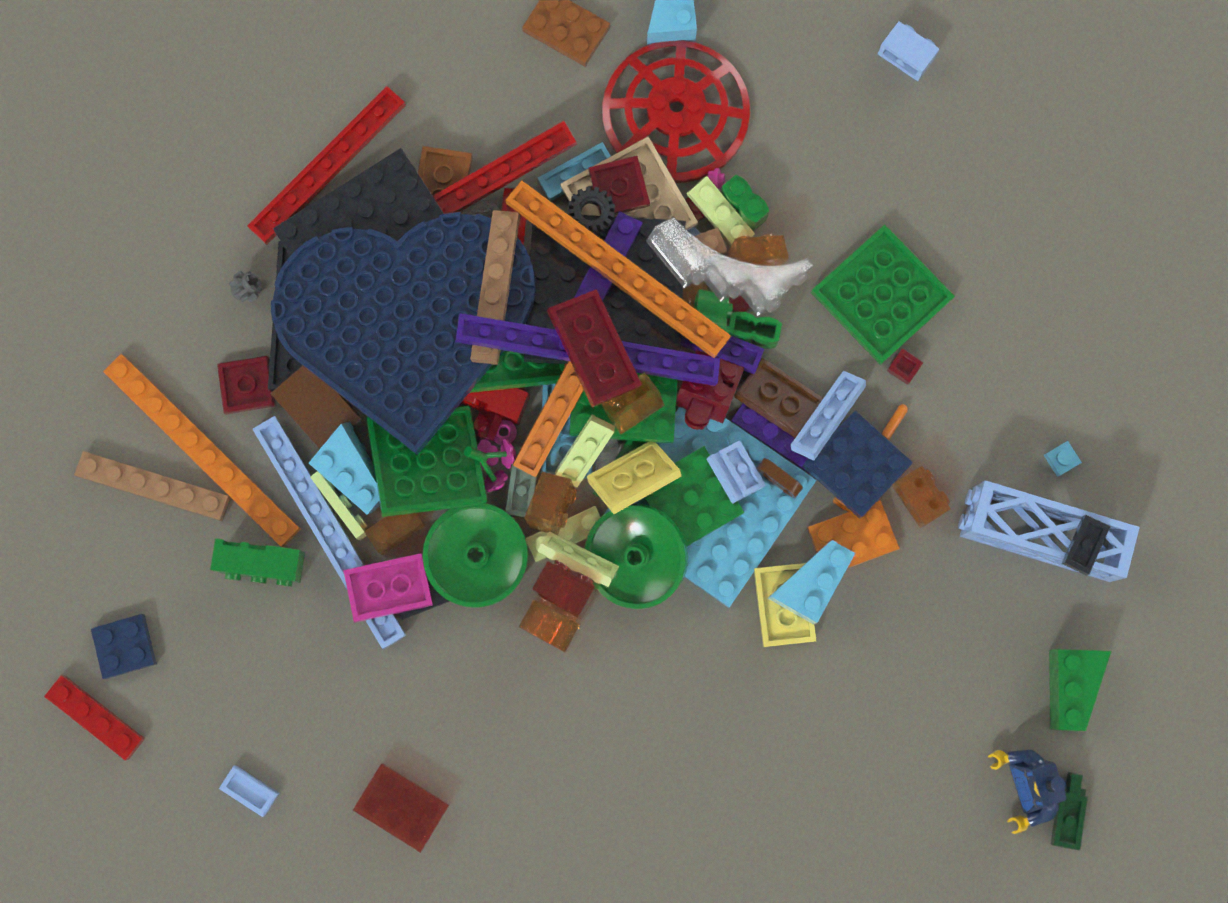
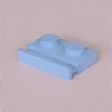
(736, 472)

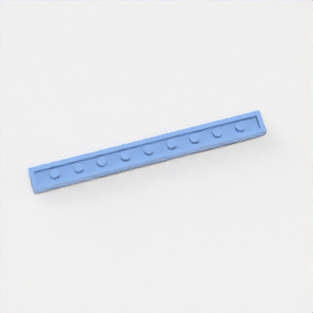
(319, 516)

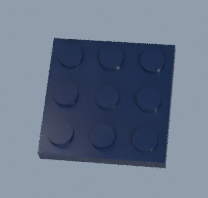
(858, 464)

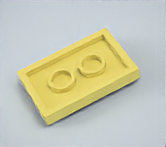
(633, 476)
(777, 623)

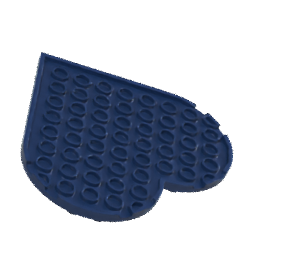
(385, 314)

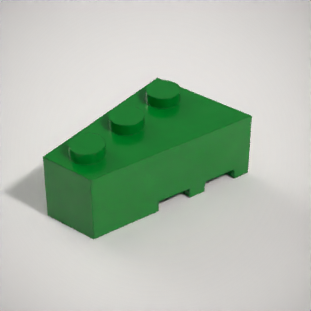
(257, 562)
(1074, 686)

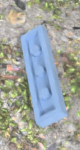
(828, 415)

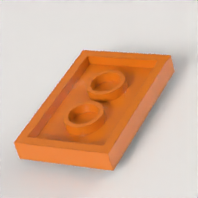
(865, 536)

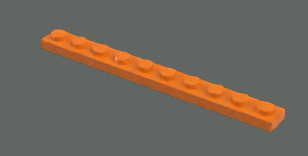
(618, 269)
(202, 450)

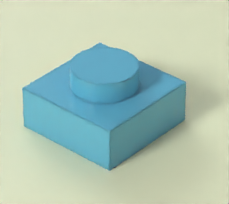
(1062, 458)

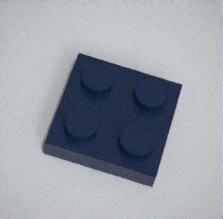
(123, 646)

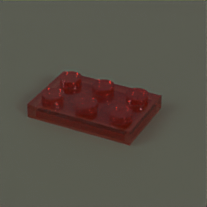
(401, 807)

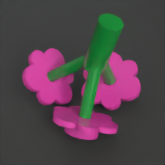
(489, 455)

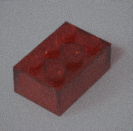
(565, 589)

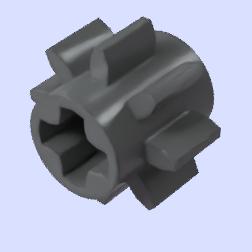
(245, 286)

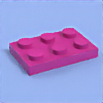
(387, 588)

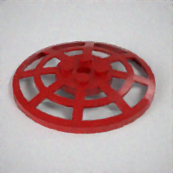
(689, 118)

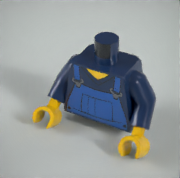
(1036, 784)

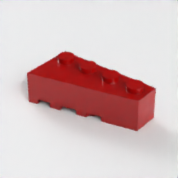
(503, 402)

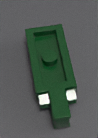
(1071, 815)

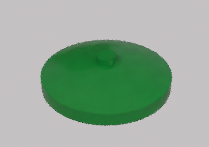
(648, 554)
(475, 555)

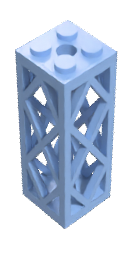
(975, 527)

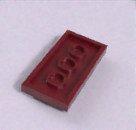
(594, 348)

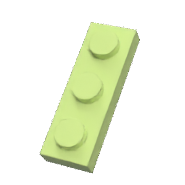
(718, 211)
(585, 450)
(341, 506)
(575, 531)
(578, 559)

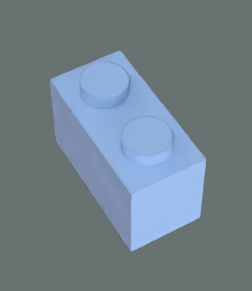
(908, 50)

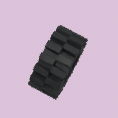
(592, 197)

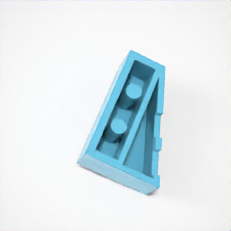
(672, 21)
(348, 468)
(814, 583)

